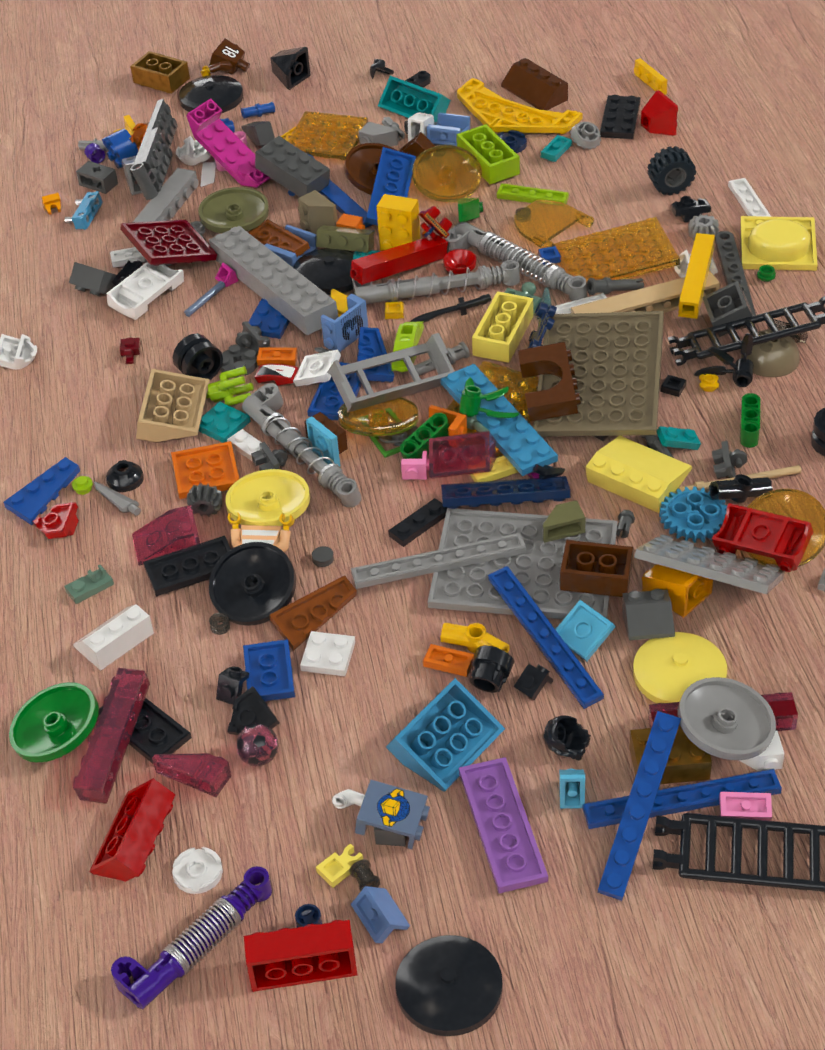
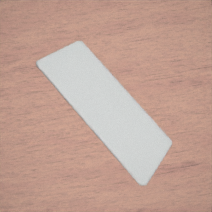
(208, 173)

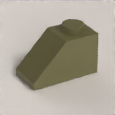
(564, 521)

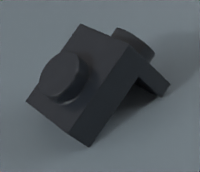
(533, 680)
(230, 684)

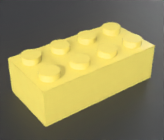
(502, 327)

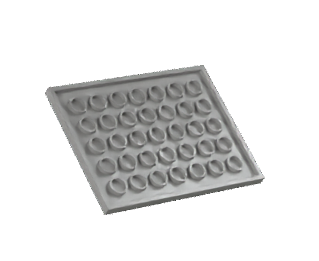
(537, 569)

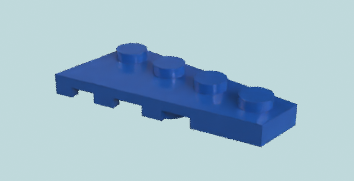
(369, 346)
(38, 493)

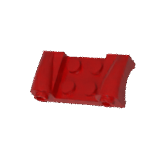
(764, 535)

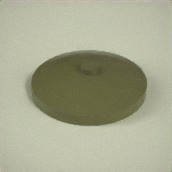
(233, 208)

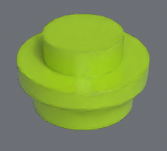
(82, 485)

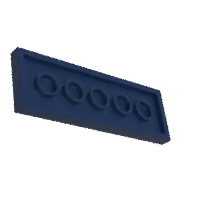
(505, 491)

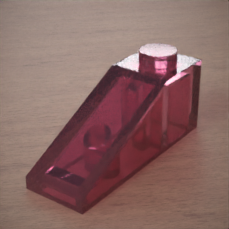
(198, 771)

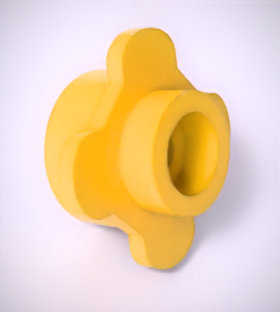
(708, 382)

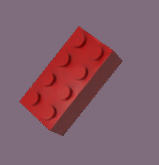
(300, 955)

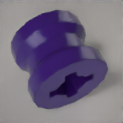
(94, 153)

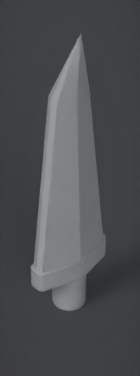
(120, 501)

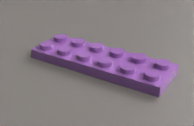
(503, 825)

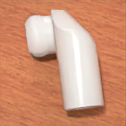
(347, 798)

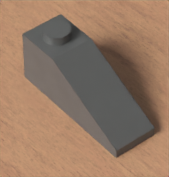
(259, 132)

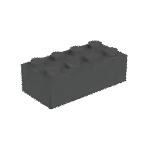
(291, 167)

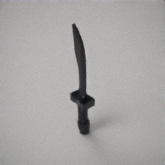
(484, 299)

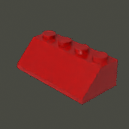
(134, 832)

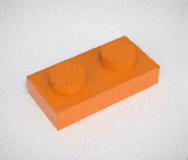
(277, 355)
(448, 660)

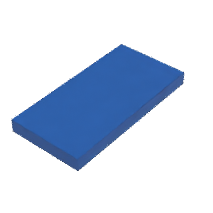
(328, 399)

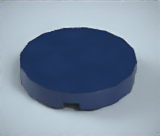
(514, 139)

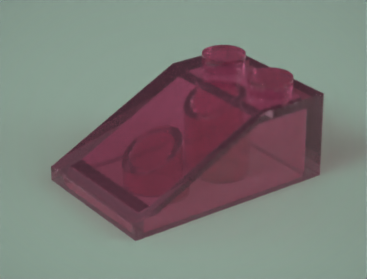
(166, 534)

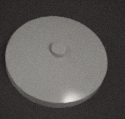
(726, 718)

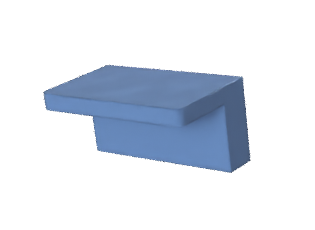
(378, 913)

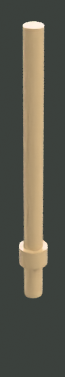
(770, 474)

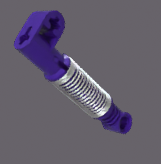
(177, 957)

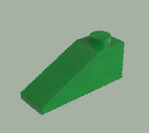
(469, 208)

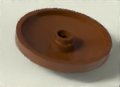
(362, 165)

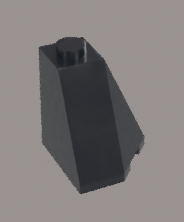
(291, 66)

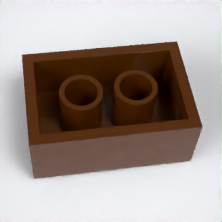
(596, 568)

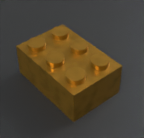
(160, 72)
(685, 761)

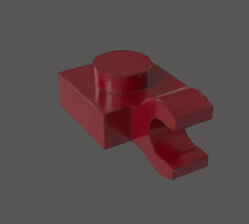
(129, 348)

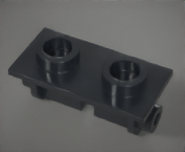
(127, 270)

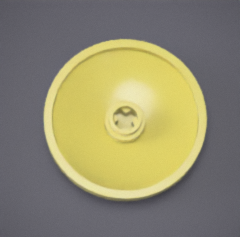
(266, 495)
(671, 664)

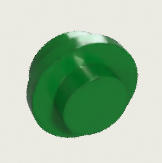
(766, 273)

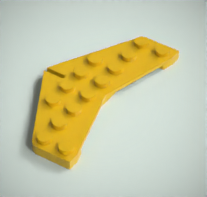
(507, 115)

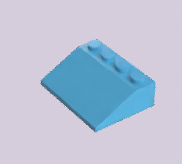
(446, 736)

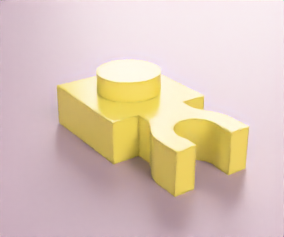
(337, 867)

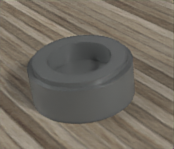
(322, 556)

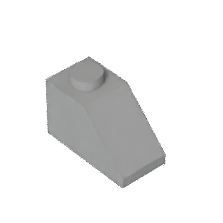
(378, 134)

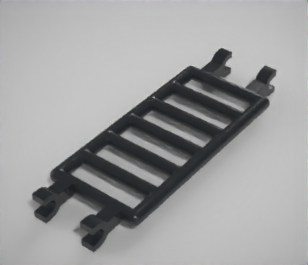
(696, 351)
(680, 861)

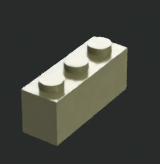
(345, 238)

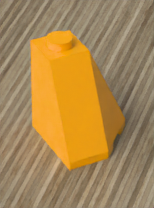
(684, 588)

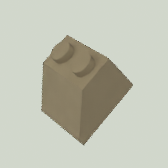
(316, 211)

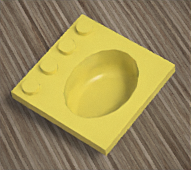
(778, 242)

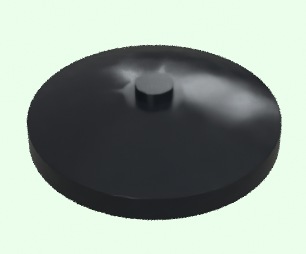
(221, 89)
(327, 269)
(252, 583)
(449, 985)

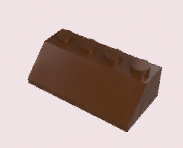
(535, 85)

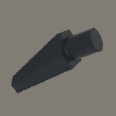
(548, 471)

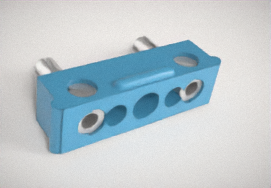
(86, 211)

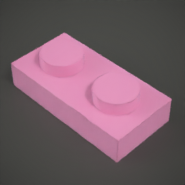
(746, 805)

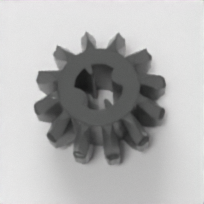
(204, 499)

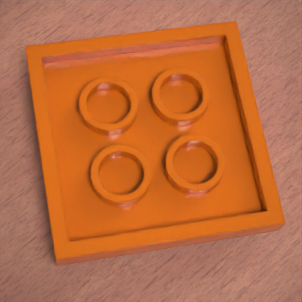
(205, 465)

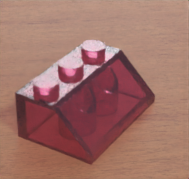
(461, 454)

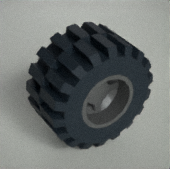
(671, 170)

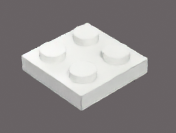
(315, 368)
(327, 653)

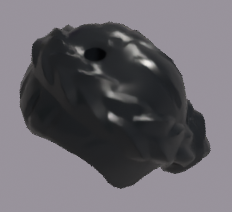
(566, 737)

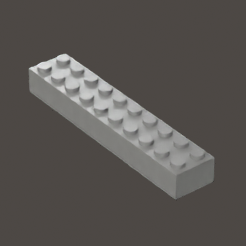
(274, 279)

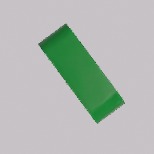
(750, 420)
(415, 442)

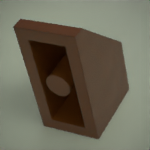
(417, 145)

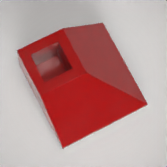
(660, 115)

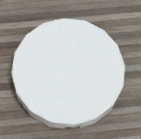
(197, 870)

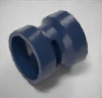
(307, 915)

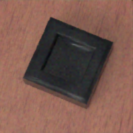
(673, 385)

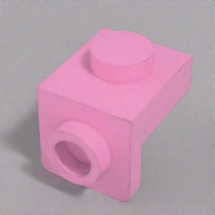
(415, 467)

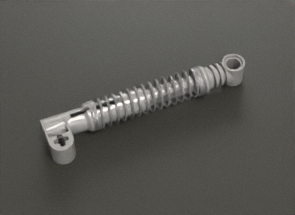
(488, 243)

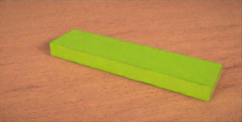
(530, 194)

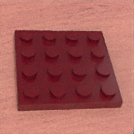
(168, 242)

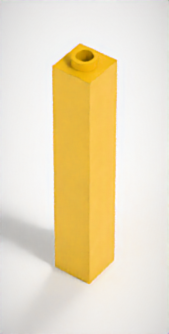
(696, 276)

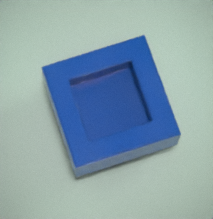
(550, 254)

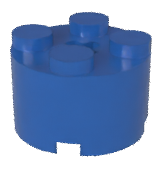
(120, 147)

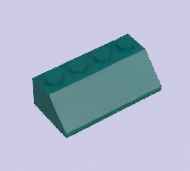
(410, 99)

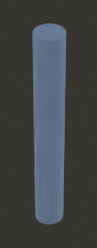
(206, 297)

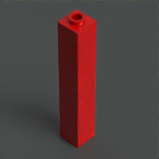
(398, 259)

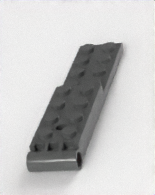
(155, 152)

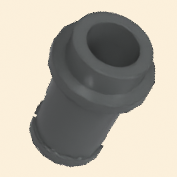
(625, 519)

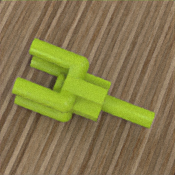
(226, 389)

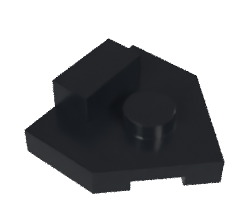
(689, 207)
(250, 709)

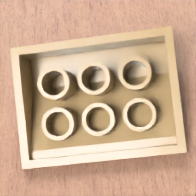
(171, 406)

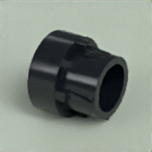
(490, 668)

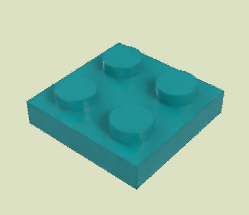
(223, 422)

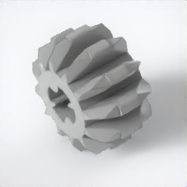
(703, 224)

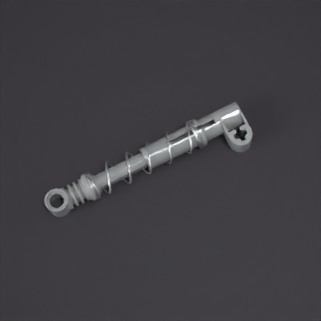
(393, 290)
(262, 409)

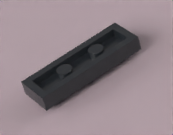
(418, 522)

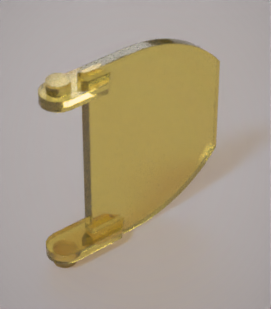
(547, 219)

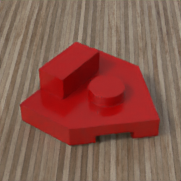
(59, 522)

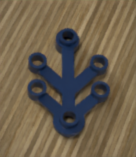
(545, 323)

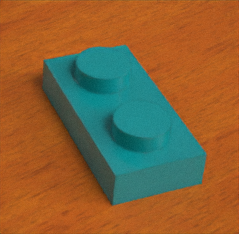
(556, 148)
(678, 438)

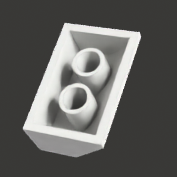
(115, 636)

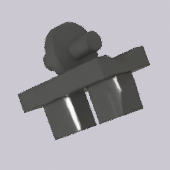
(251, 337)
(272, 459)
(730, 460)

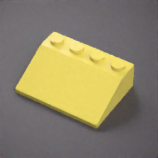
(636, 472)

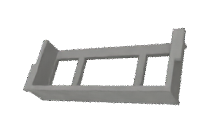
(434, 347)

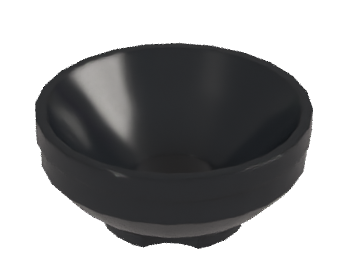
(125, 480)

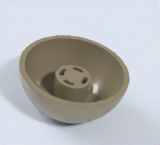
(775, 357)

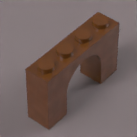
(561, 398)

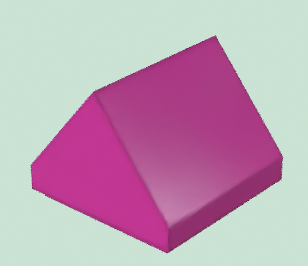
(226, 275)

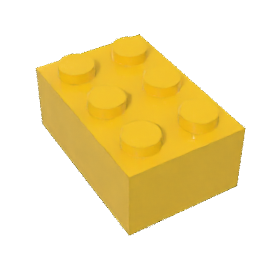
(397, 221)

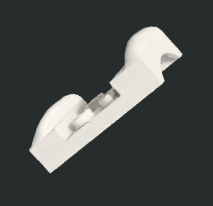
(142, 287)

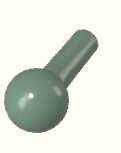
(472, 423)

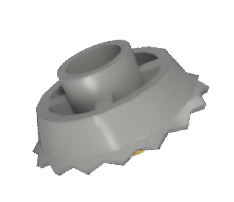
(586, 135)

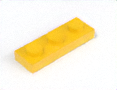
(650, 76)

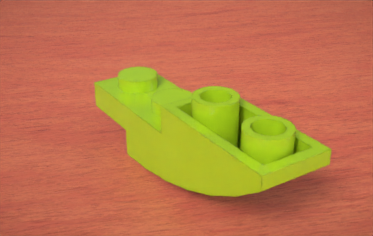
(406, 337)

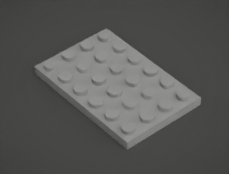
(710, 564)

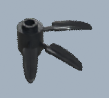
(742, 367)

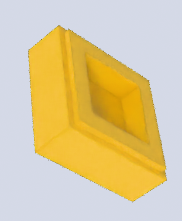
(394, 310)

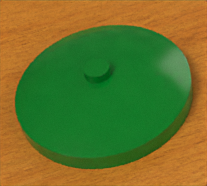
(54, 722)

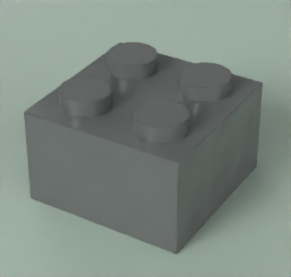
(727, 305)

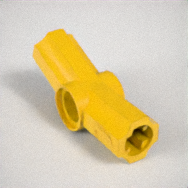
(471, 637)

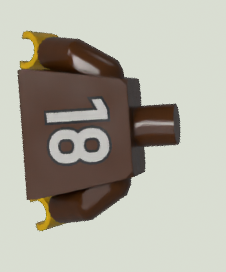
(226, 58)

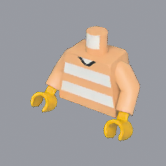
(267, 534)

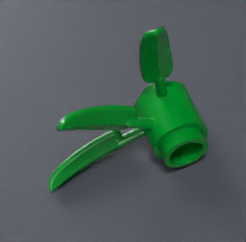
(472, 397)

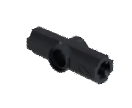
(739, 488)

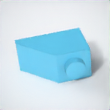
(571, 788)

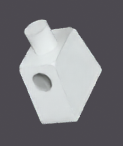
(419, 123)

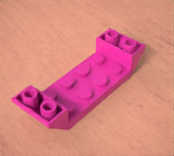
(224, 144)

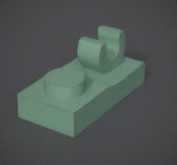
(89, 585)

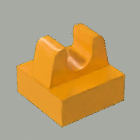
(51, 201)

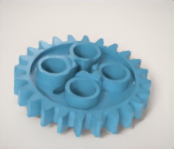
(692, 514)

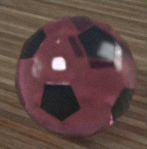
(257, 744)

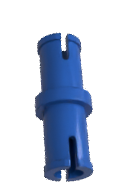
(258, 110)

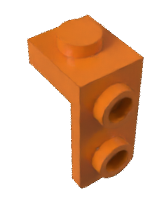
(456, 420)

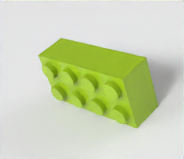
(494, 155)

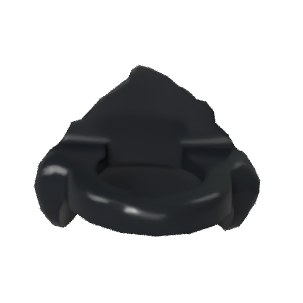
(379, 65)

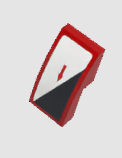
(280, 373)

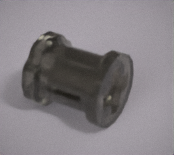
(363, 874)

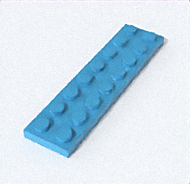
(512, 436)

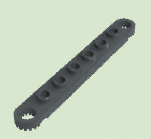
(732, 264)

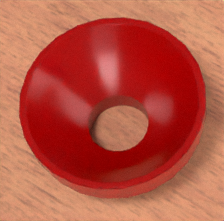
(459, 260)

